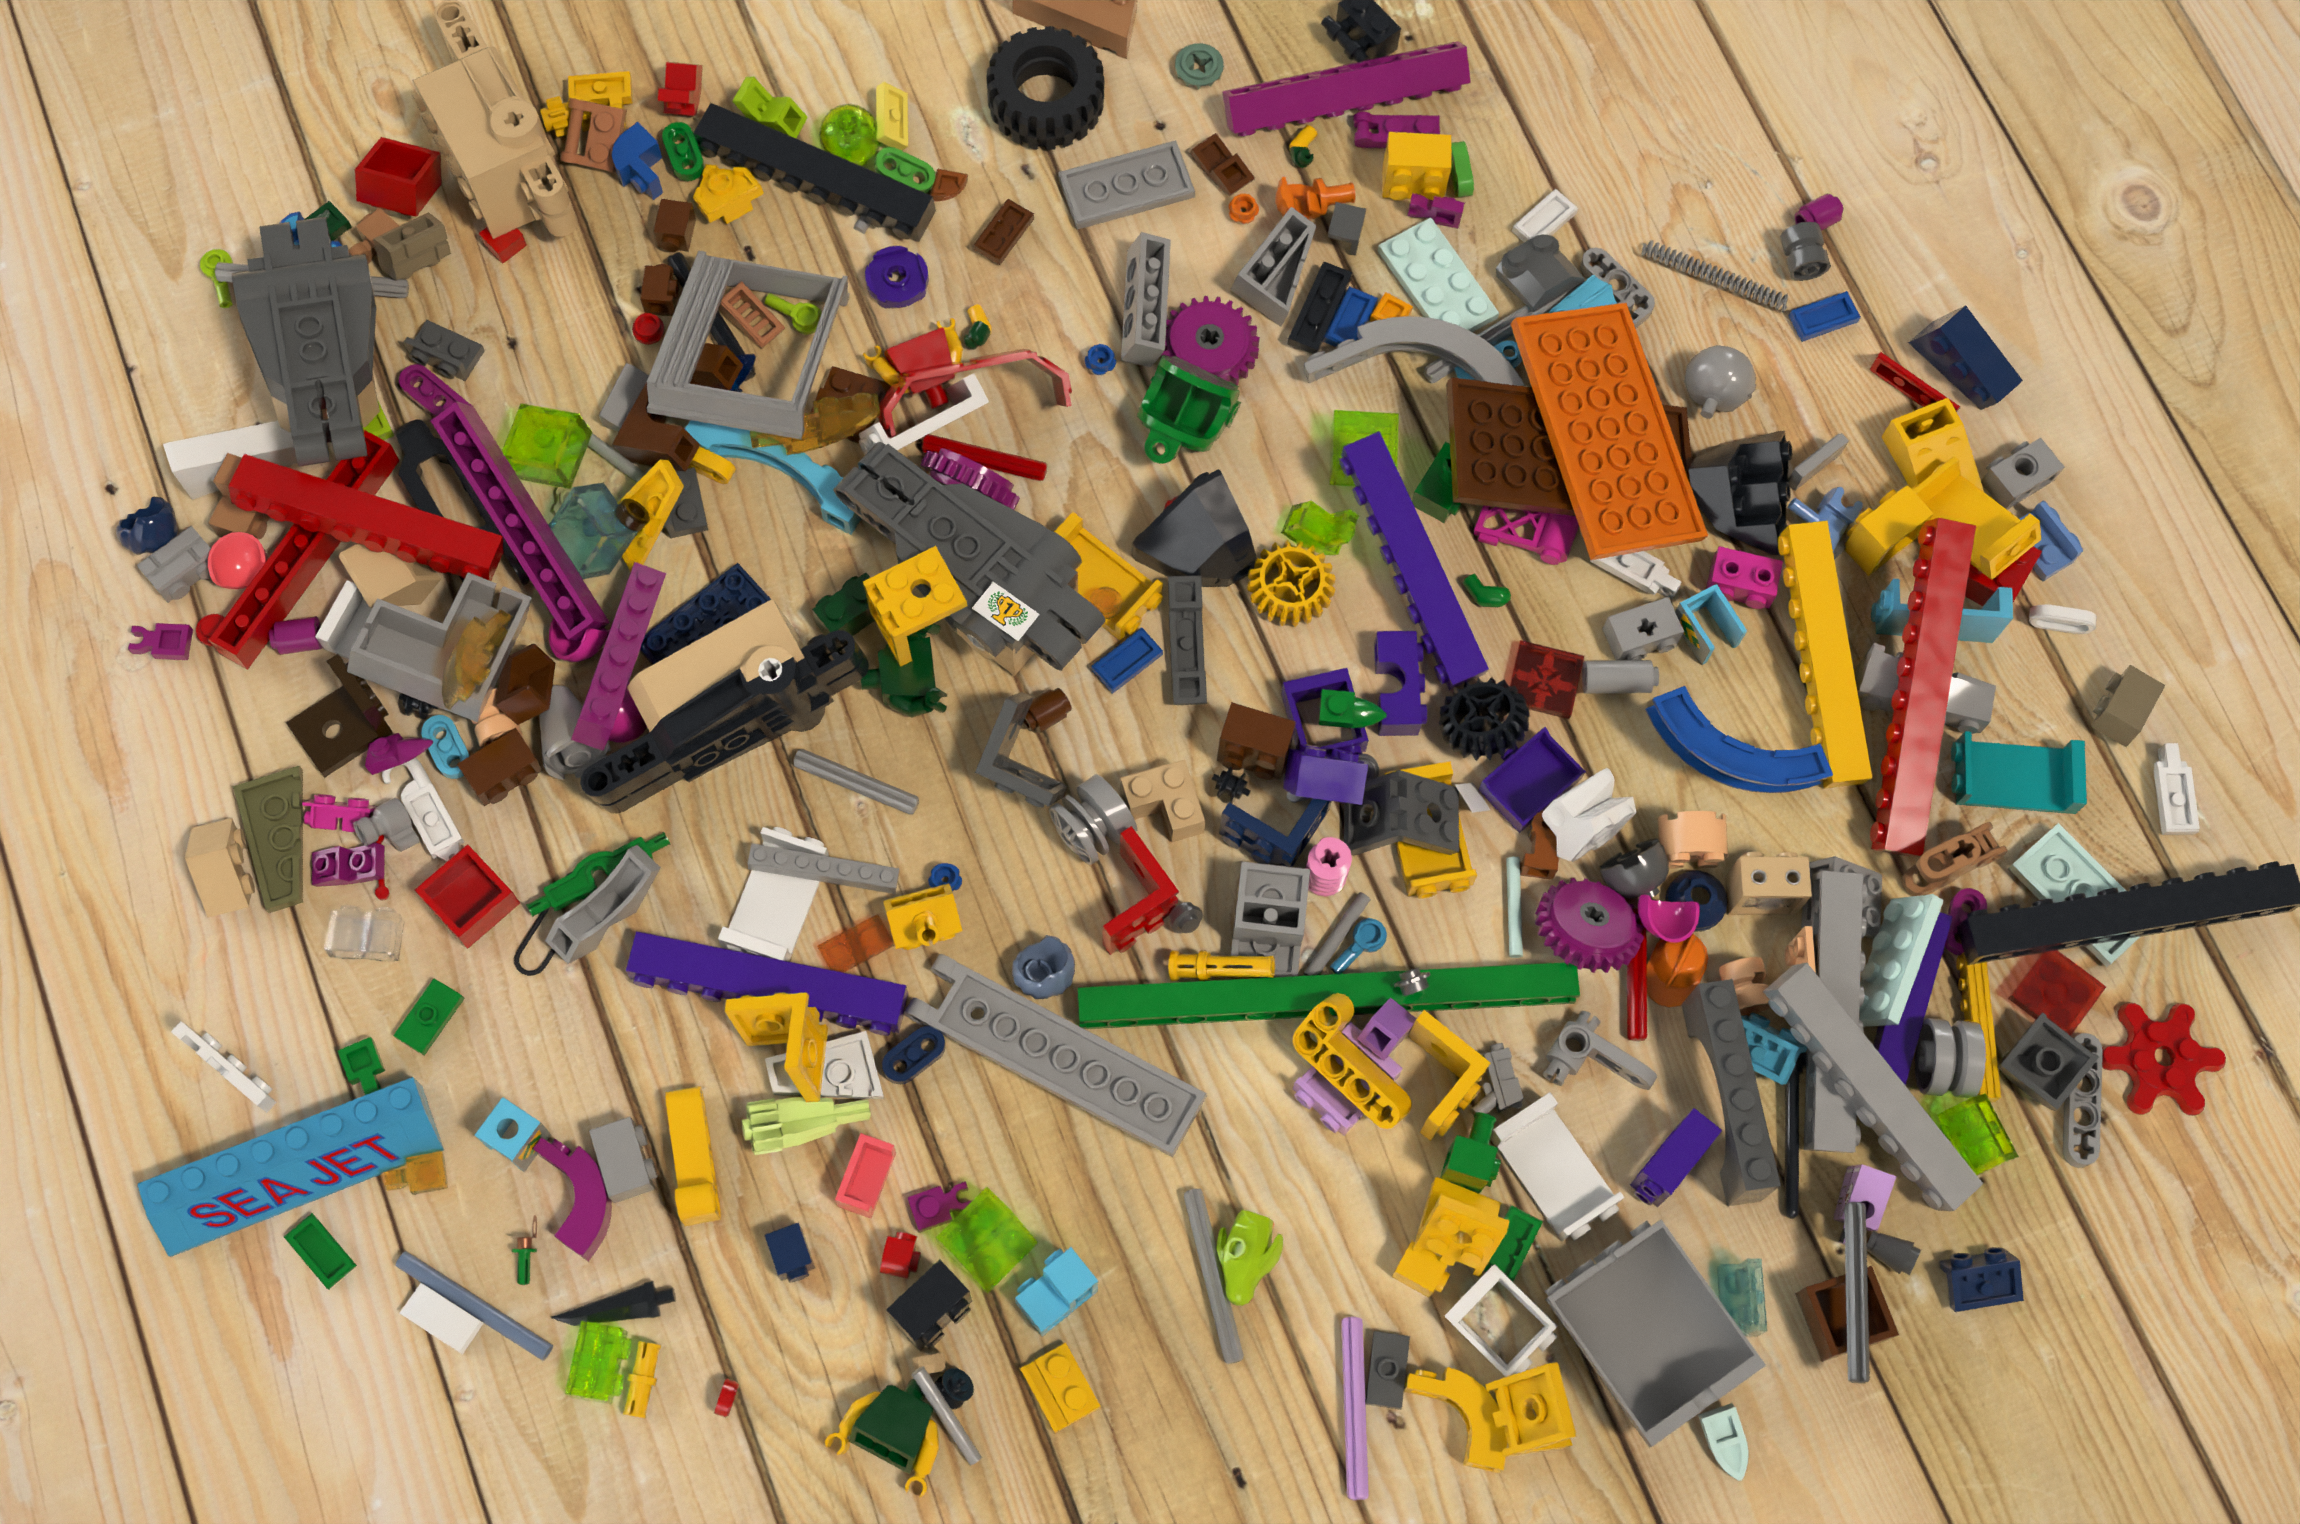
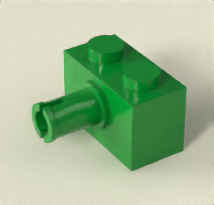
(1435, 490)
(1472, 1160)

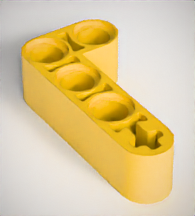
(1356, 1063)
(693, 1157)

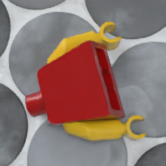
(924, 351)

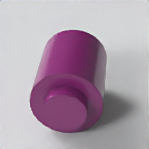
(295, 635)

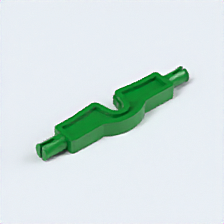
(581, 883)

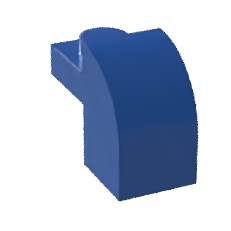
(633, 156)

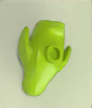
(1247, 1254)

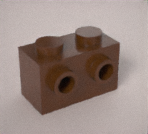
(500, 767)

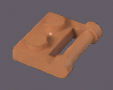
(604, 129)

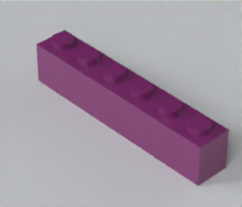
(618, 657)

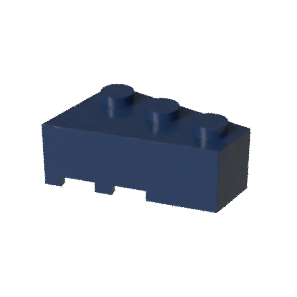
(1967, 357)

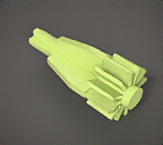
(794, 1122)

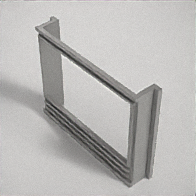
(683, 343)

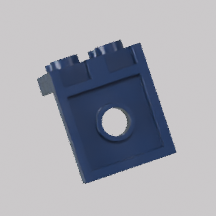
(1266, 843)

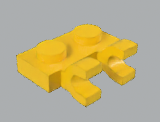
(603, 88)

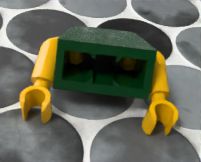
(893, 1428)

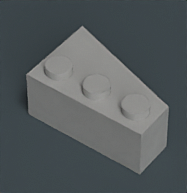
(1276, 266)

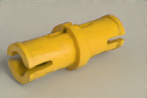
(642, 1379)

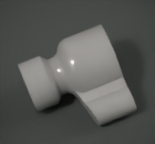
(388, 820)

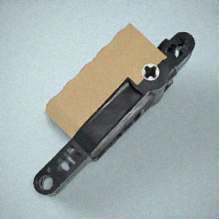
(723, 701)

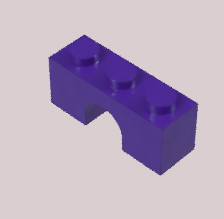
(1398, 655)

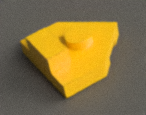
(726, 193)

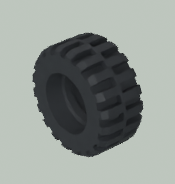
(1045, 54)

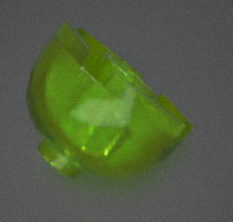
(850, 133)

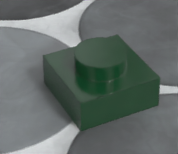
(337, 222)

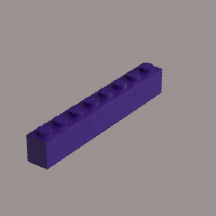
(1413, 560)
(733, 974)

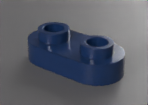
(912, 1054)

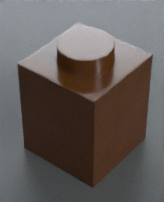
(674, 225)

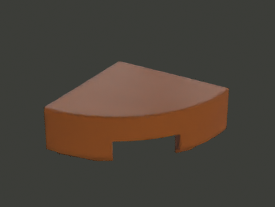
(948, 183)

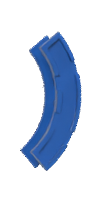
(1728, 759)

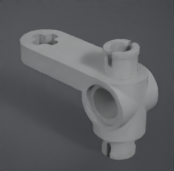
(1592, 1045)

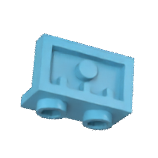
(1771, 1050)

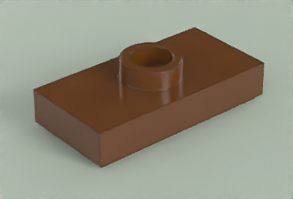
(1003, 231)

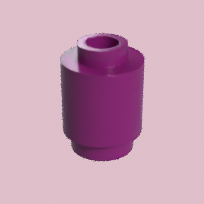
(1823, 210)

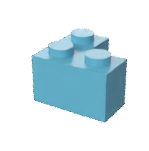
(1058, 1292)

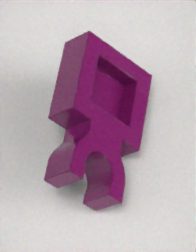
(1443, 210)
(166, 642)
(934, 1207)

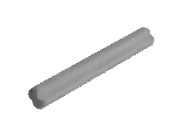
(856, 781)

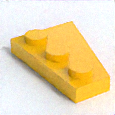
(657, 494)

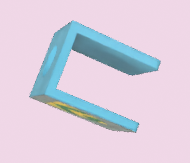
(1723, 614)
(520, 1147)

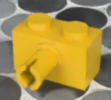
(923, 917)

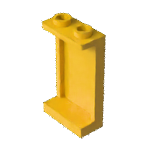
(1107, 569)
(1429, 870)

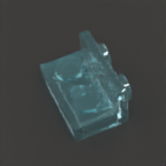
(1743, 1295)

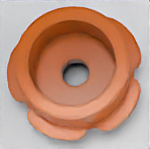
(1243, 201)

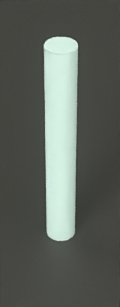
(1514, 907)

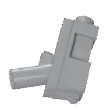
(1503, 1087)

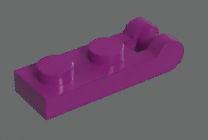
(1390, 123)

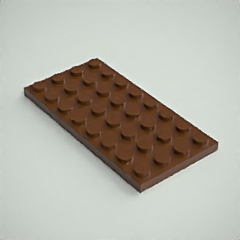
(1505, 452)

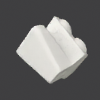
(1587, 816)

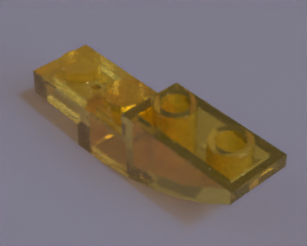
(829, 423)
(471, 657)

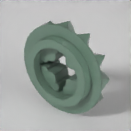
(1203, 55)

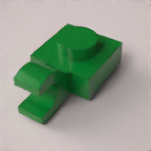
(362, 1064)

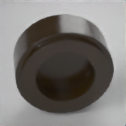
(632, 514)

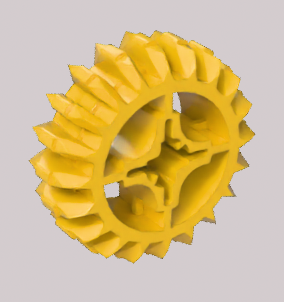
(1312, 570)

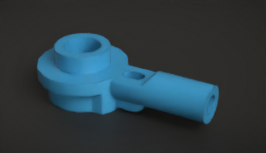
(1368, 936)

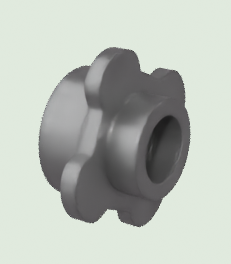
(1412, 981)

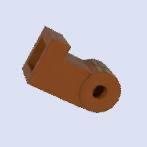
(1543, 857)

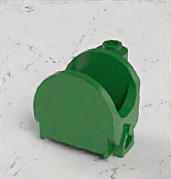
(1185, 408)

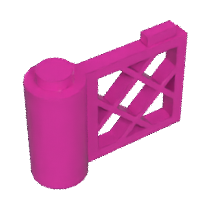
(1552, 535)

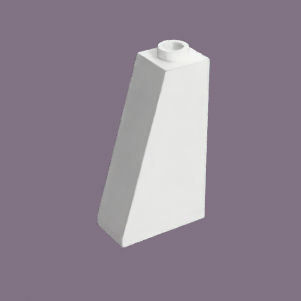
(199, 458)

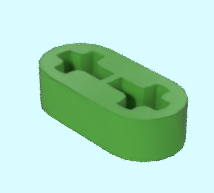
(1461, 170)

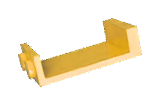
(1998, 534)

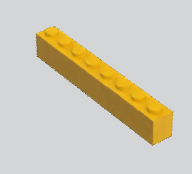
(1824, 652)

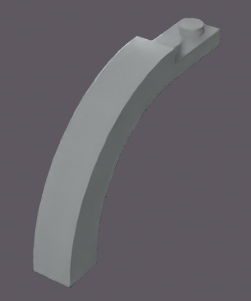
(1417, 335)

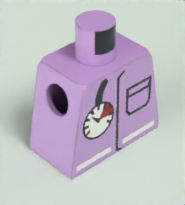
(1867, 1187)

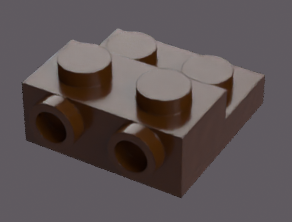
(846, 384)

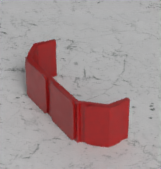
(1060, 380)

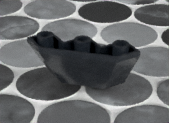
(1746, 488)
(1199, 536)

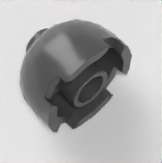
(1637, 871)

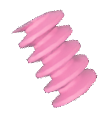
(1328, 866)

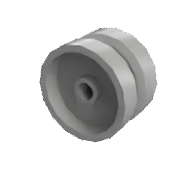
(1950, 1058)

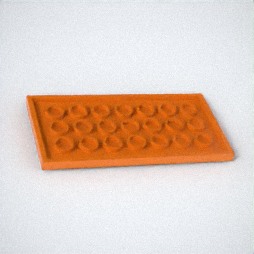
(1608, 430)

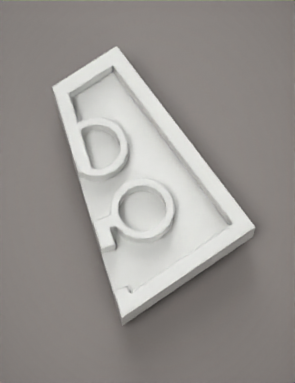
(230, 1068)
(846, 1073)

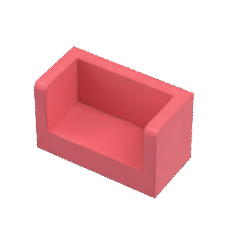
(865, 1175)

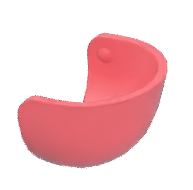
(236, 560)

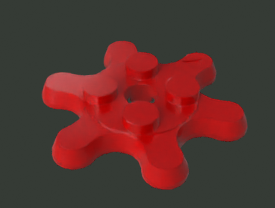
(2148, 1076)

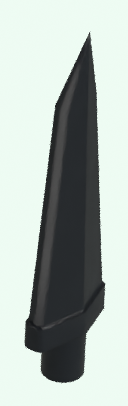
(627, 1305)

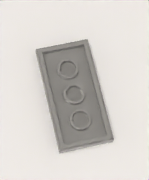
(1126, 184)

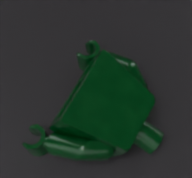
(911, 686)

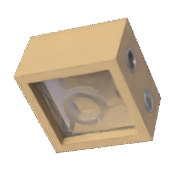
(1768, 884)

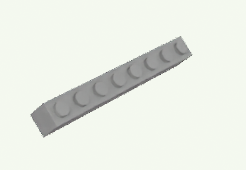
(1838, 963)
(1872, 1088)

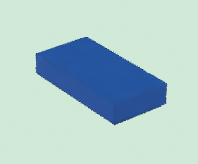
(1352, 312)
(1824, 316)
(1127, 660)

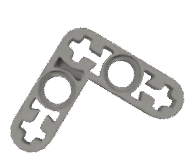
(1631, 294)

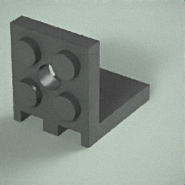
(1009, 774)
(1401, 814)

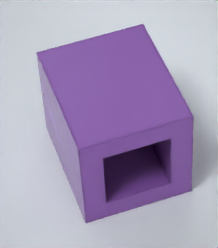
(1387, 1029)

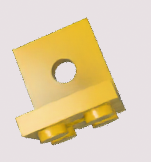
(899, 611)
(790, 1021)
(1459, 1059)
(1460, 1226)
(1537, 1390)

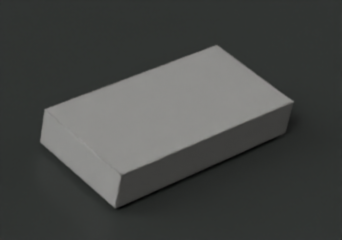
(1817, 461)

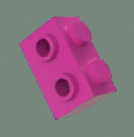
(1745, 577)

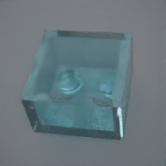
(591, 530)

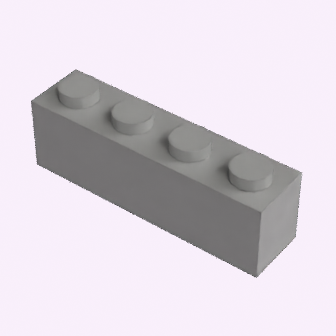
(1968, 701)

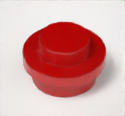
(648, 328)
(207, 627)

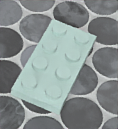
(1437, 277)
(2061, 868)
(1897, 957)

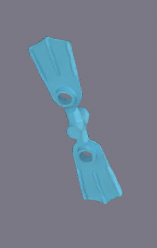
(1589, 294)

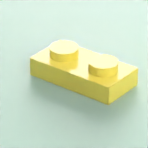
(892, 116)

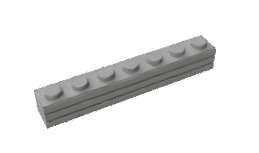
(823, 868)

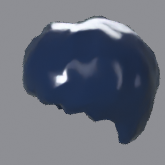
(148, 527)

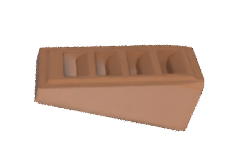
(742, 292)

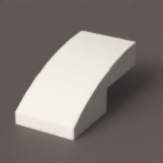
(441, 1318)

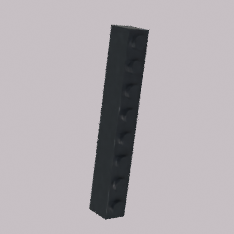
(814, 172)

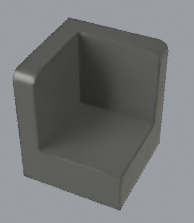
(1347, 224)

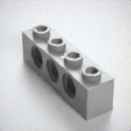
(1145, 300)

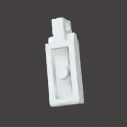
(1642, 572)
(2175, 793)

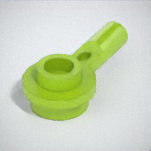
(208, 266)
(804, 316)

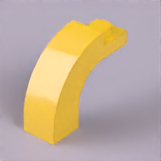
(1475, 1407)

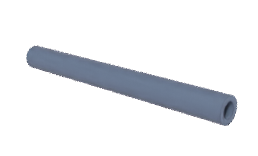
(474, 1305)

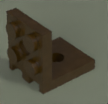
(353, 708)

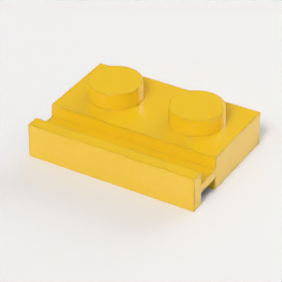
(1060, 1388)

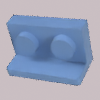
(2057, 544)

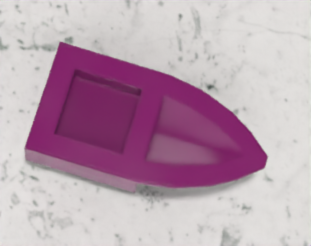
(394, 751)

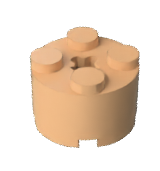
(1694, 838)

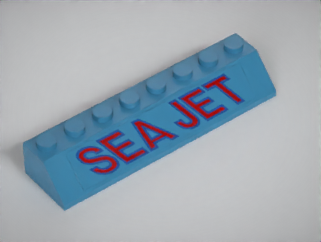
(290, 1167)

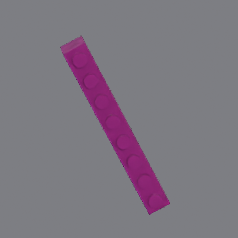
(1346, 87)
(519, 521)

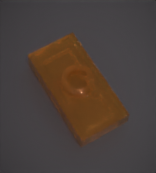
(856, 945)

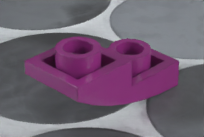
(348, 866)

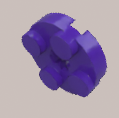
(900, 293)

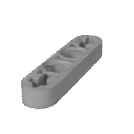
(2092, 1104)

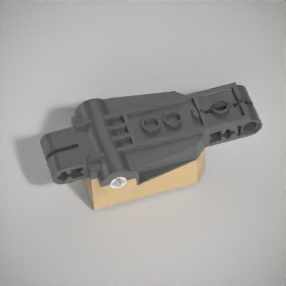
(313, 337)
(980, 546)

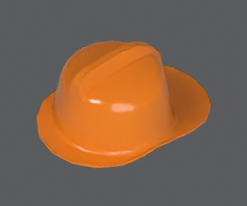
(1675, 970)

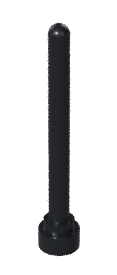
(1791, 1201)

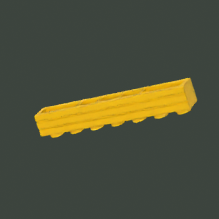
(1978, 1008)

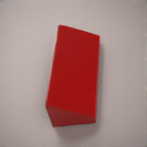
(1907, 382)

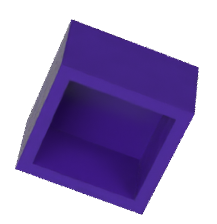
(1325, 776)

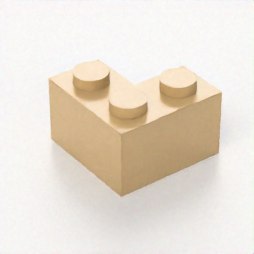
(1166, 791)
(216, 868)

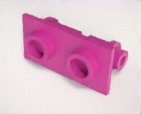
(326, 811)

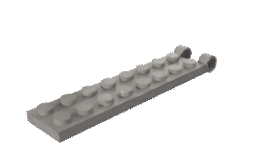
(1061, 1057)

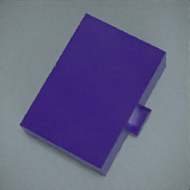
(1530, 779)

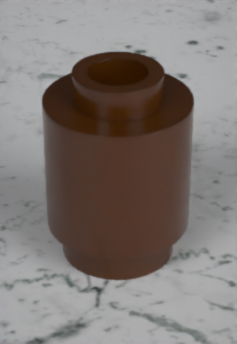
(1047, 710)

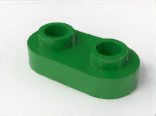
(683, 153)

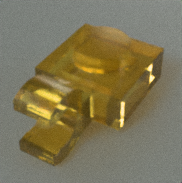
(422, 1174)

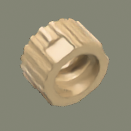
(932, 1363)

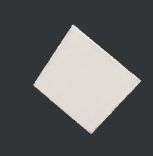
(1472, 797)

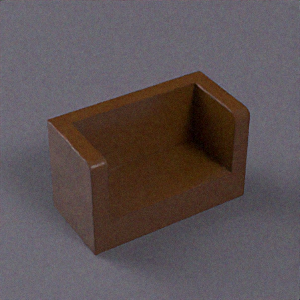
(526, 684)

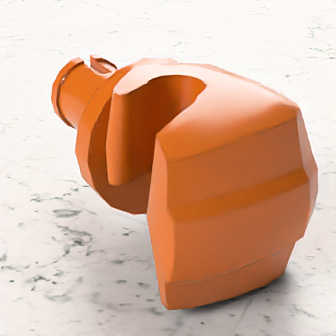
(1310, 200)

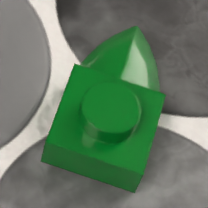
(1347, 711)

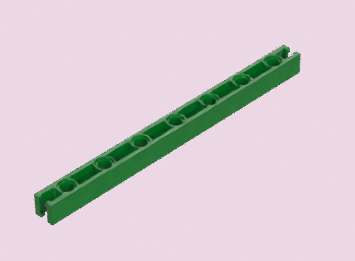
(1298, 995)

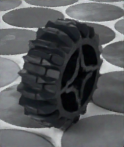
(1485, 710)

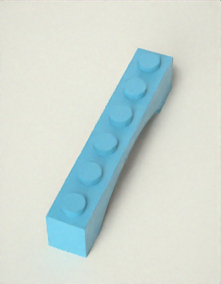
(817, 479)

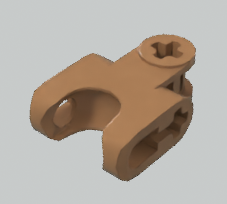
(1953, 859)

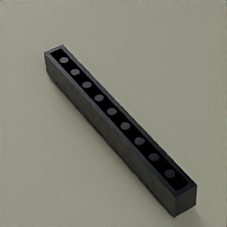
(2129, 913)

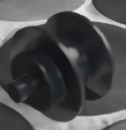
(412, 704)
(1231, 785)
(955, 1387)

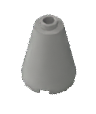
(557, 726)

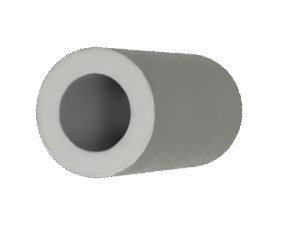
(1619, 676)

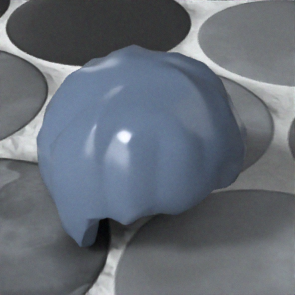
(1044, 968)

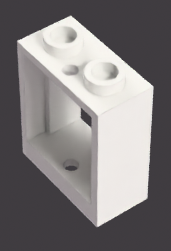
(1474, 1295)

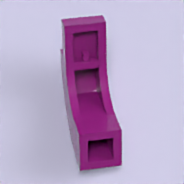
(592, 1207)

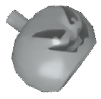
(1720, 379)

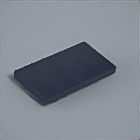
(710, 609)

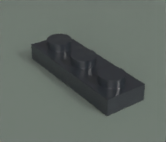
(1320, 308)

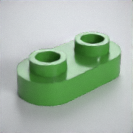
(905, 169)

